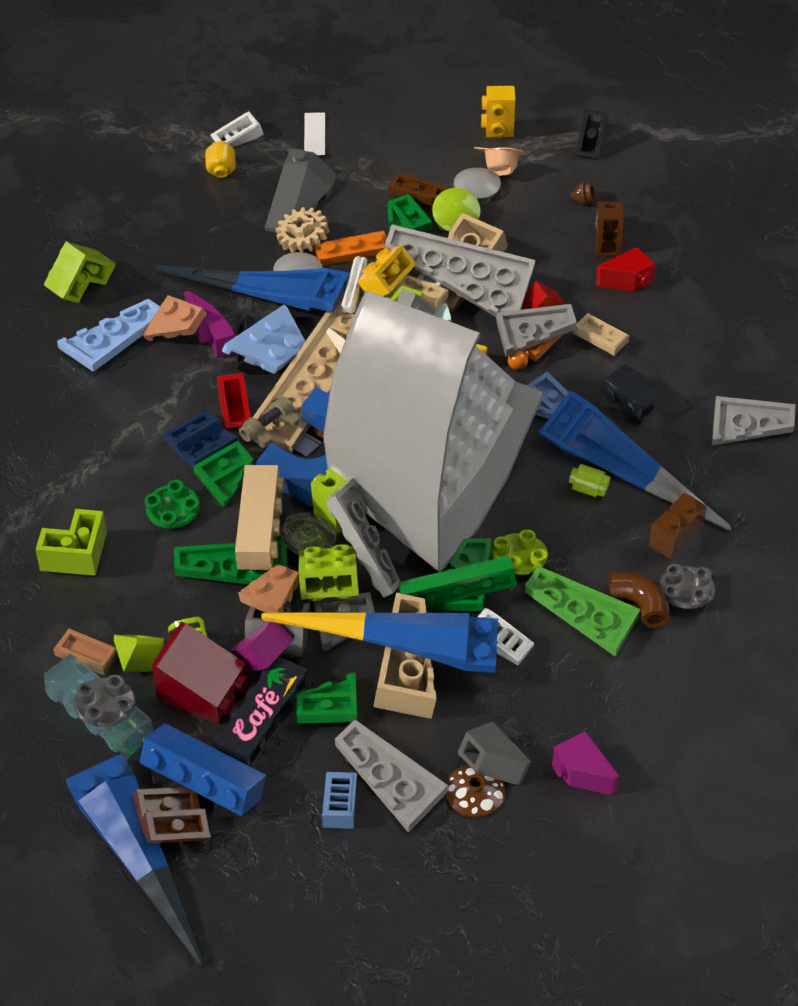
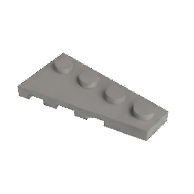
(364, 537)
(395, 778)

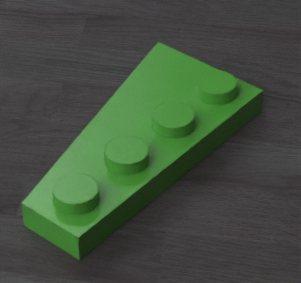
(589, 611)

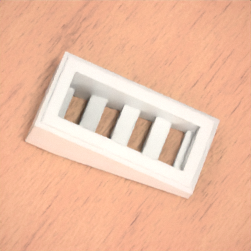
(244, 129)
(507, 631)

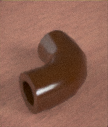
(644, 592)

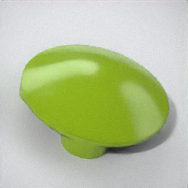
(451, 204)
(523, 550)

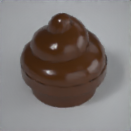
(584, 193)

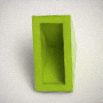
(137, 651)

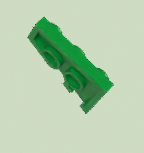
(469, 552)

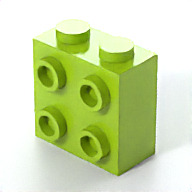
(328, 573)

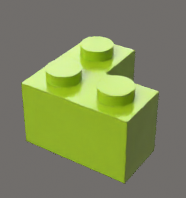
(75, 270)
(73, 549)

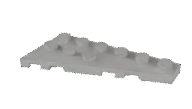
(479, 274)

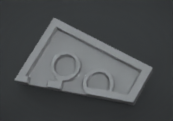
(533, 326)
(750, 419)

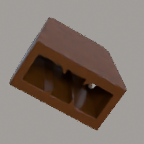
(609, 221)

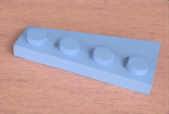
(112, 335)

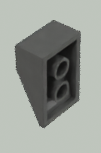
(297, 646)

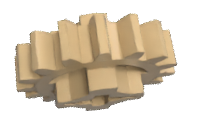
(302, 230)

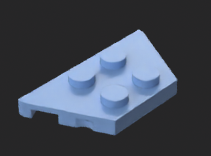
(269, 342)

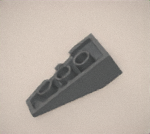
(301, 184)

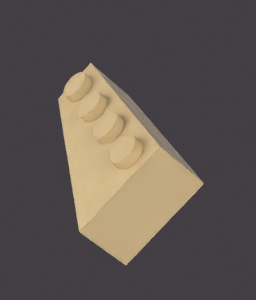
(259, 517)
(406, 678)

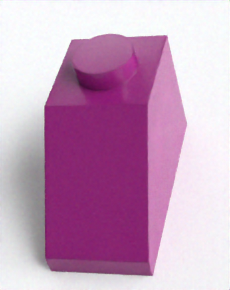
(584, 765)

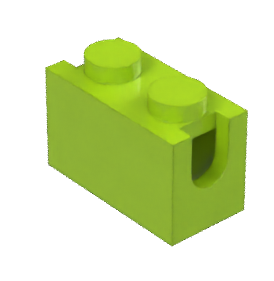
(322, 488)

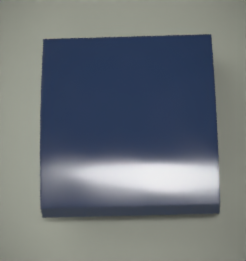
(199, 438)

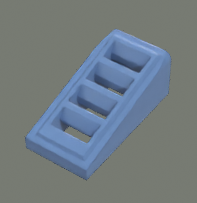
(339, 818)

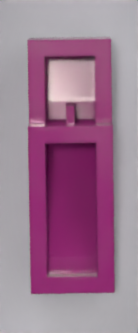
(213, 327)

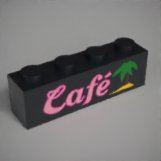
(262, 712)

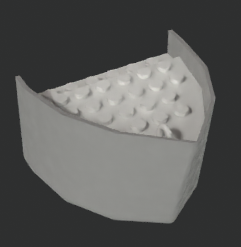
(423, 423)

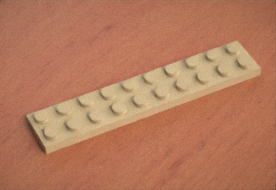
(309, 369)

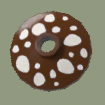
(471, 800)

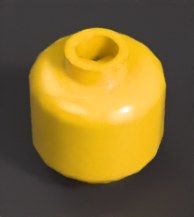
(220, 158)

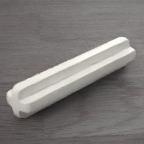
(353, 288)

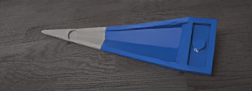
(592, 437)

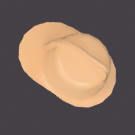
(502, 160)

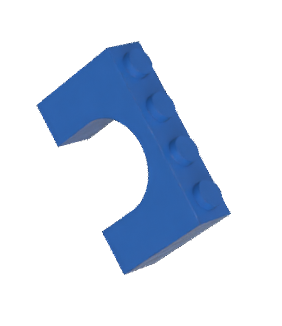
(300, 472)

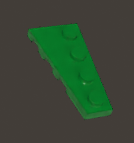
(219, 563)

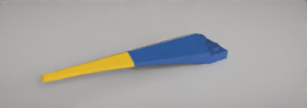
(442, 637)

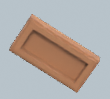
(91, 652)

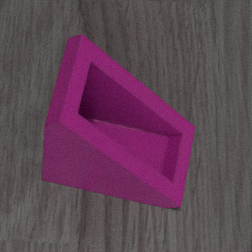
(263, 646)

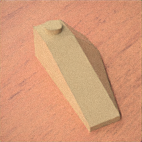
(477, 233)

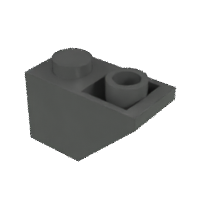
(494, 754)

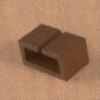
(677, 526)

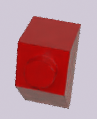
(627, 271)

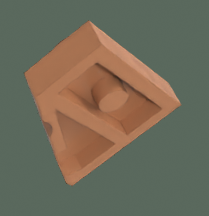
(174, 319)
(271, 590)

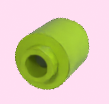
(589, 481)

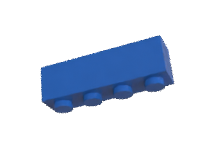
(202, 769)

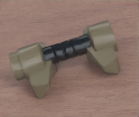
(254, 429)

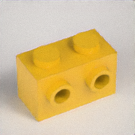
(499, 111)
(386, 271)

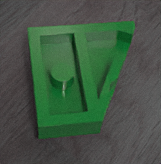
(407, 214)

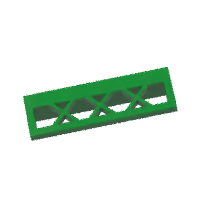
(462, 582)

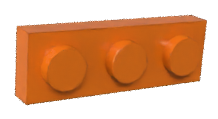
(348, 248)

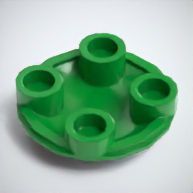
(172, 505)

